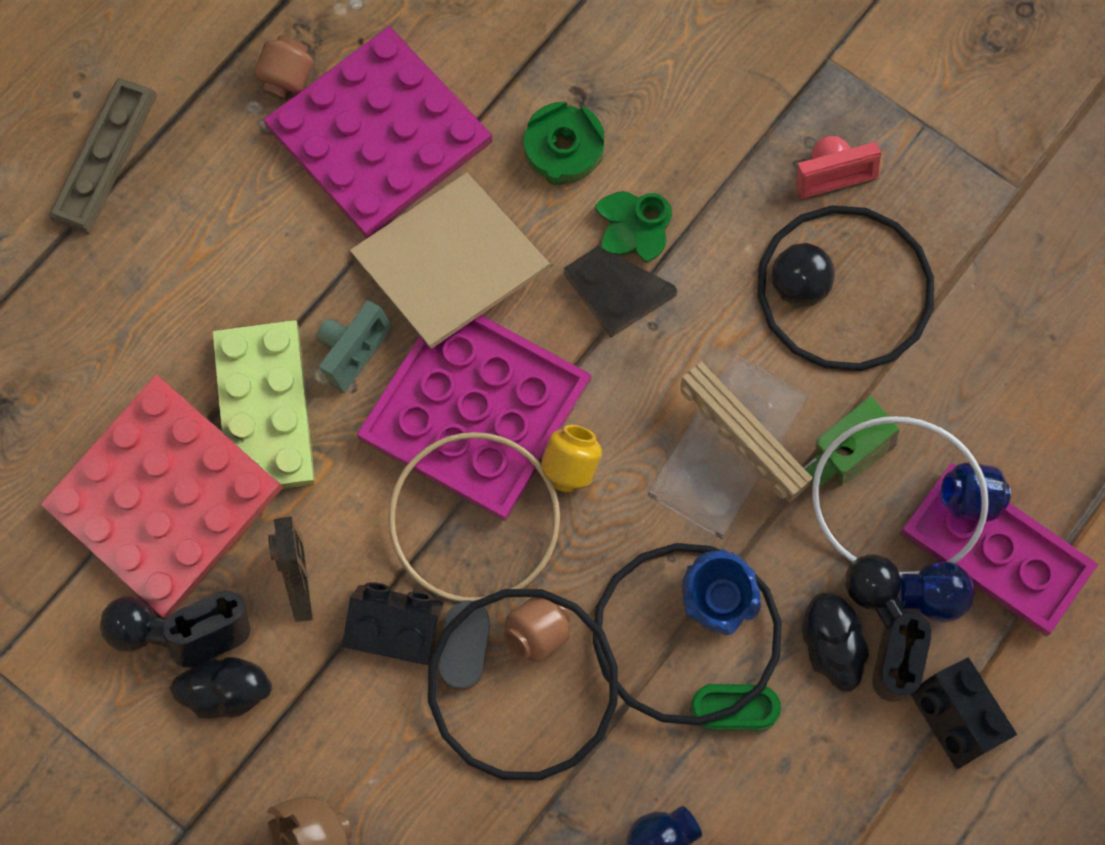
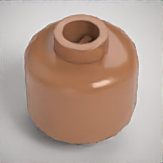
(283, 67)
(537, 629)

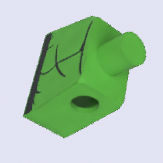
(867, 444)

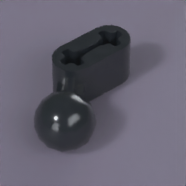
(875, 584)
(190, 633)

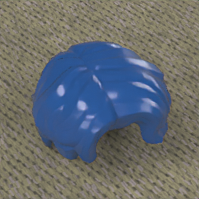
(720, 591)

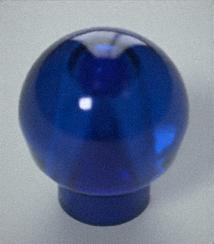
(939, 591)
(665, 829)

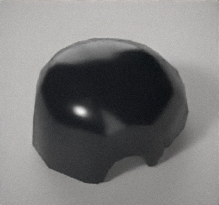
(803, 274)

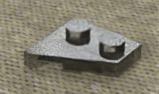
(616, 289)
(288, 551)

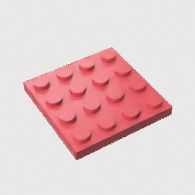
(161, 496)

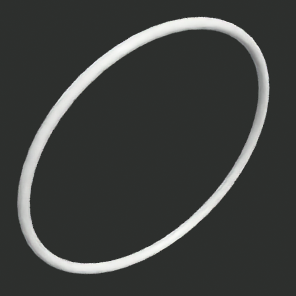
(904, 420)

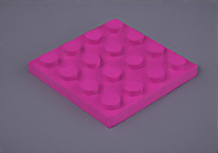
(378, 131)
(480, 384)

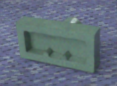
(352, 344)

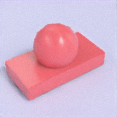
(837, 166)

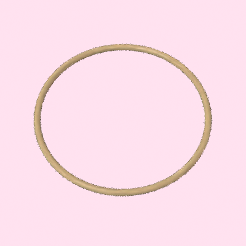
(462, 436)

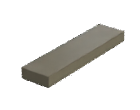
(102, 155)

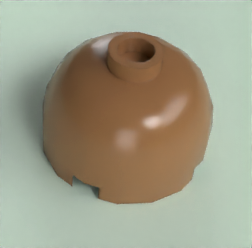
(307, 822)

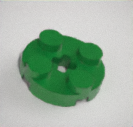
(563, 164)

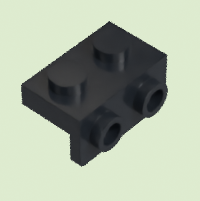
(392, 623)
(962, 713)

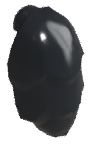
(835, 640)
(221, 687)

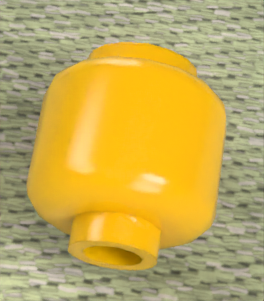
(571, 458)

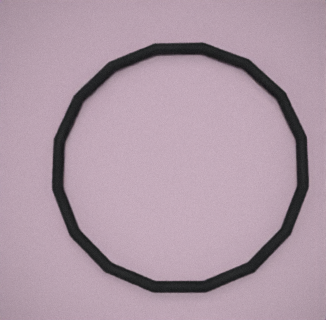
(836, 364)
(613, 685)
(677, 719)

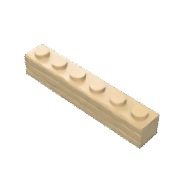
(745, 431)

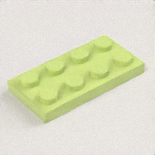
(266, 398)

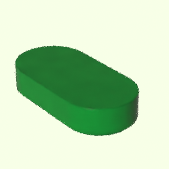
(754, 717)

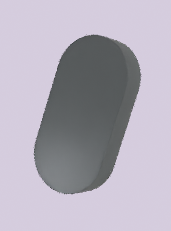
(466, 648)

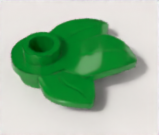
(630, 228)

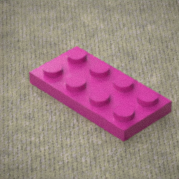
(1011, 562)

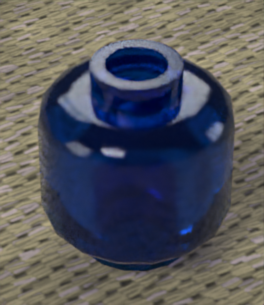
(963, 495)

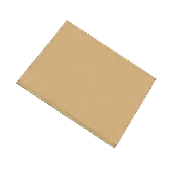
(449, 259)

